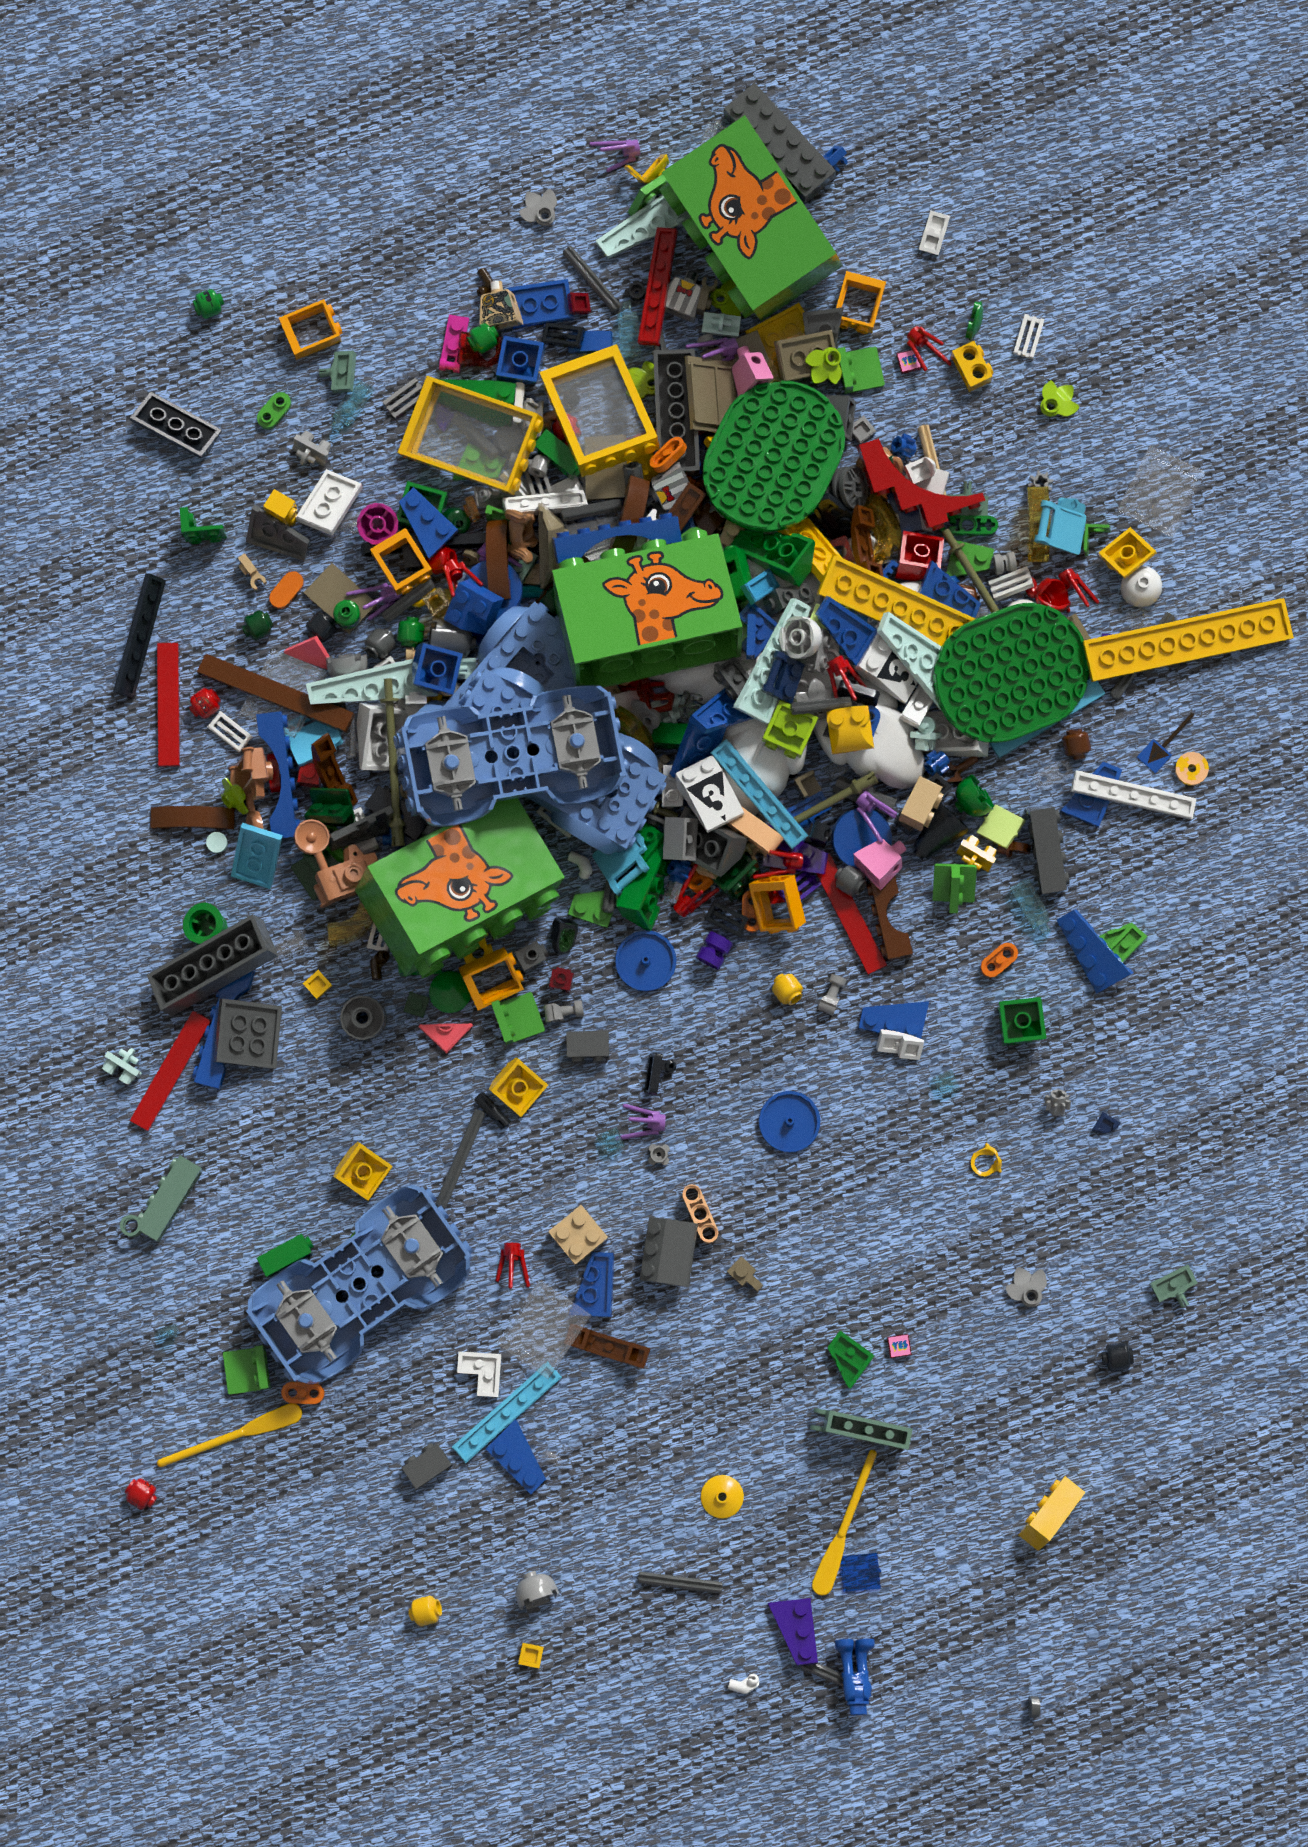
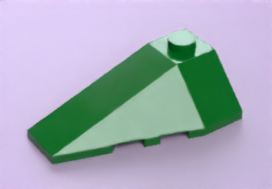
(495, 389)
(786, 555)
(641, 896)

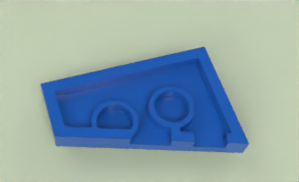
(945, 590)
(846, 628)
(718, 714)
(1088, 808)
(902, 1018)
(597, 1285)

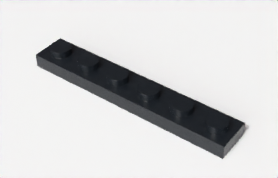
(139, 636)

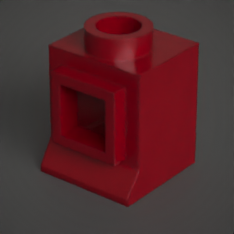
(561, 979)

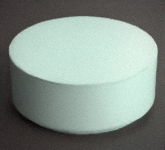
(217, 842)

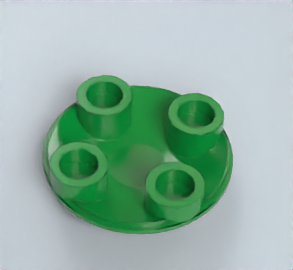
(977, 315)
(449, 992)

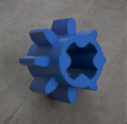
(903, 446)
(936, 762)
(679, 870)

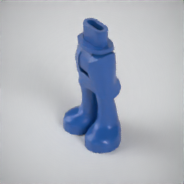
(855, 1685)

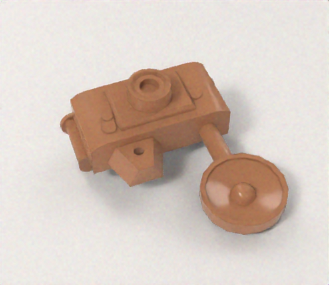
(251, 775)
(338, 880)

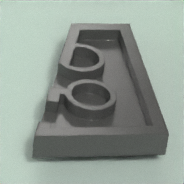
(823, 320)
(275, 535)

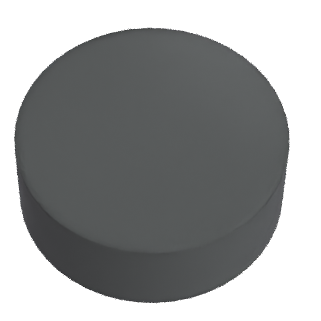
(1033, 1706)

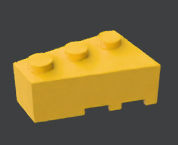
(1051, 1513)

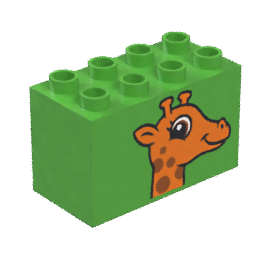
(750, 221)
(647, 610)
(459, 887)

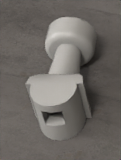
(538, 466)
(829, 1002)
(556, 1013)

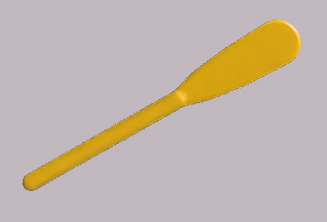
(270, 1421)
(830, 1563)

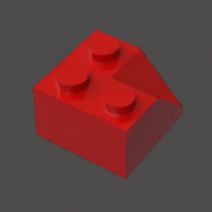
(916, 553)

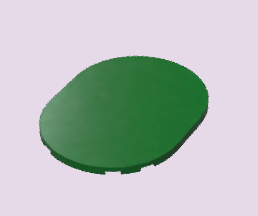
(773, 456)
(1010, 672)

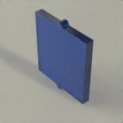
(860, 1572)

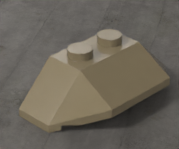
(547, 528)

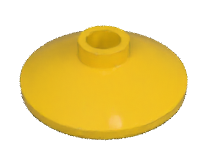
(710, 1494)

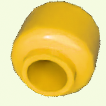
(787, 989)
(425, 1611)

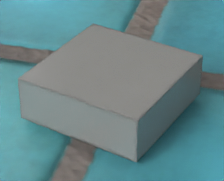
(862, 430)

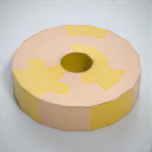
(1196, 760)

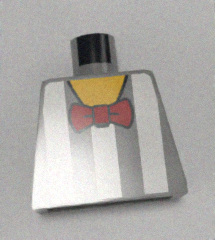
(684, 297)
(668, 486)

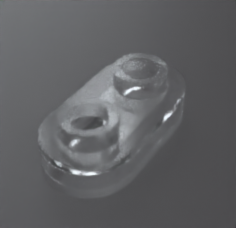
(1053, 775)

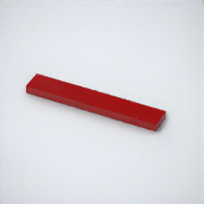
(657, 286)
(168, 705)
(851, 921)
(170, 1071)

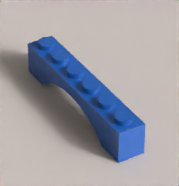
(577, 544)
(272, 730)
(209, 1072)

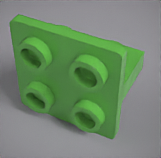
(954, 884)

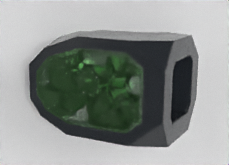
(563, 935)

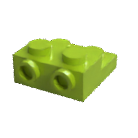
(789, 731)

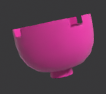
(377, 523)

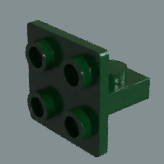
(331, 806)
(306, 869)
(738, 877)

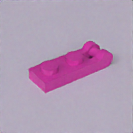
(450, 347)

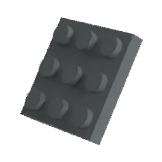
(247, 1034)

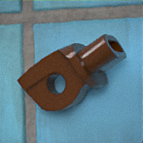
(1016, 847)

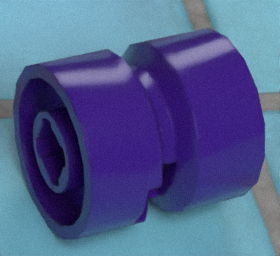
(714, 950)

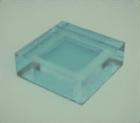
(945, 1083)
(610, 1141)

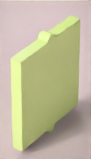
(1001, 826)

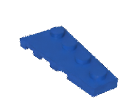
(1092, 952)

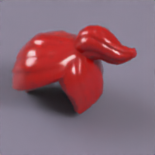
(1050, 593)

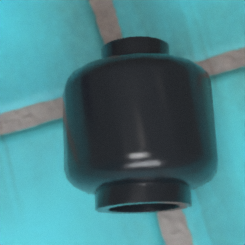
(322, 626)
(1117, 1357)

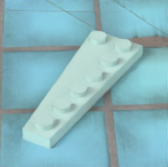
(640, 227)
(365, 685)
(752, 699)

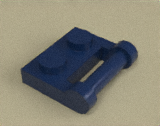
(787, 679)

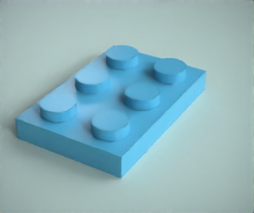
(256, 855)

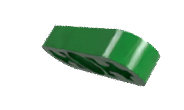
(983, 530)

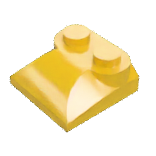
(1127, 553)
(850, 729)
(517, 1086)
(362, 1170)

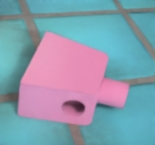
(750, 370)
(880, 861)

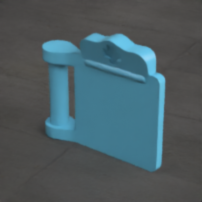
(1065, 527)
(308, 735)
(618, 863)

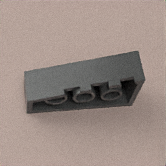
(1047, 848)

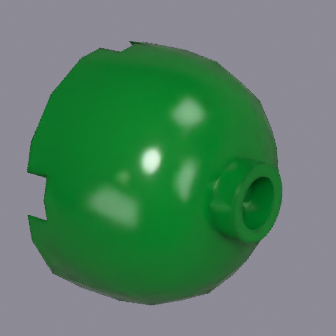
(972, 798)

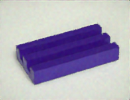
(810, 879)

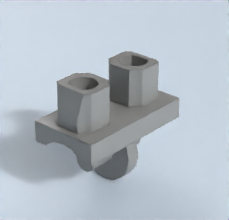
(309, 451)

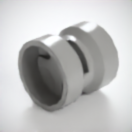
(1009, 563)

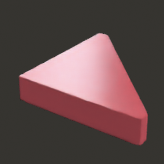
(309, 651)
(446, 1035)

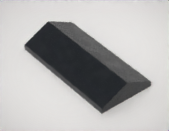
(176, 425)

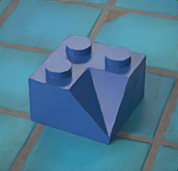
(520, 360)
(473, 607)
(436, 669)

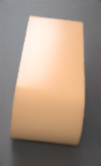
(756, 831)
(700, 1203)

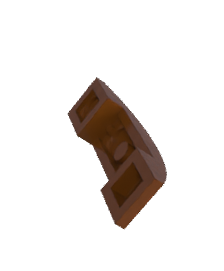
(633, 509)
(861, 541)
(497, 558)
(327, 766)
(192, 817)
(612, 1348)

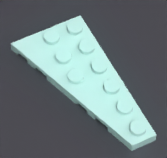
(913, 649)

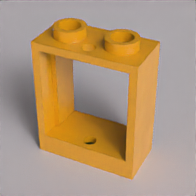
(864, 283)
(306, 312)
(392, 544)
(763, 908)
(496, 993)

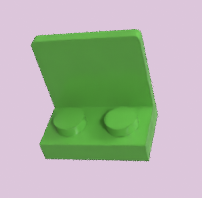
(860, 370)
(518, 1018)
(246, 1370)

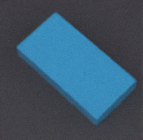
(760, 586)

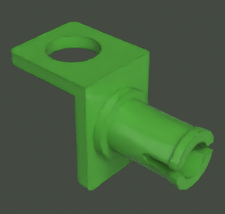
(1093, 528)

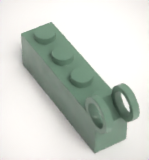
(167, 1201)
(864, 1429)

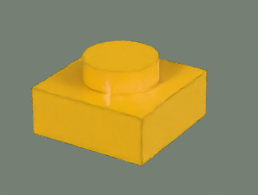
(317, 984)
(531, 1655)

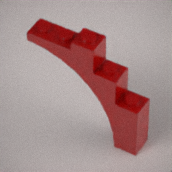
(933, 507)

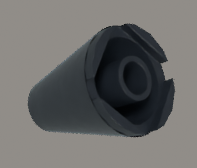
(941, 832)

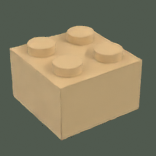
(920, 803)
(578, 1235)

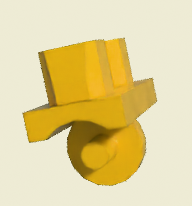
(974, 856)

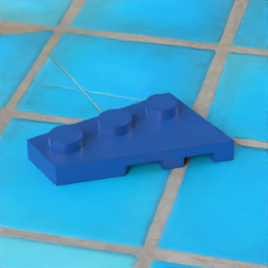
(427, 522)
(517, 1457)

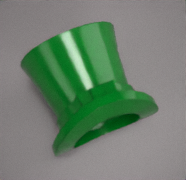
(203, 922)

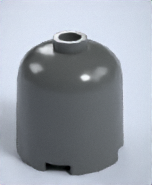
(451, 637)

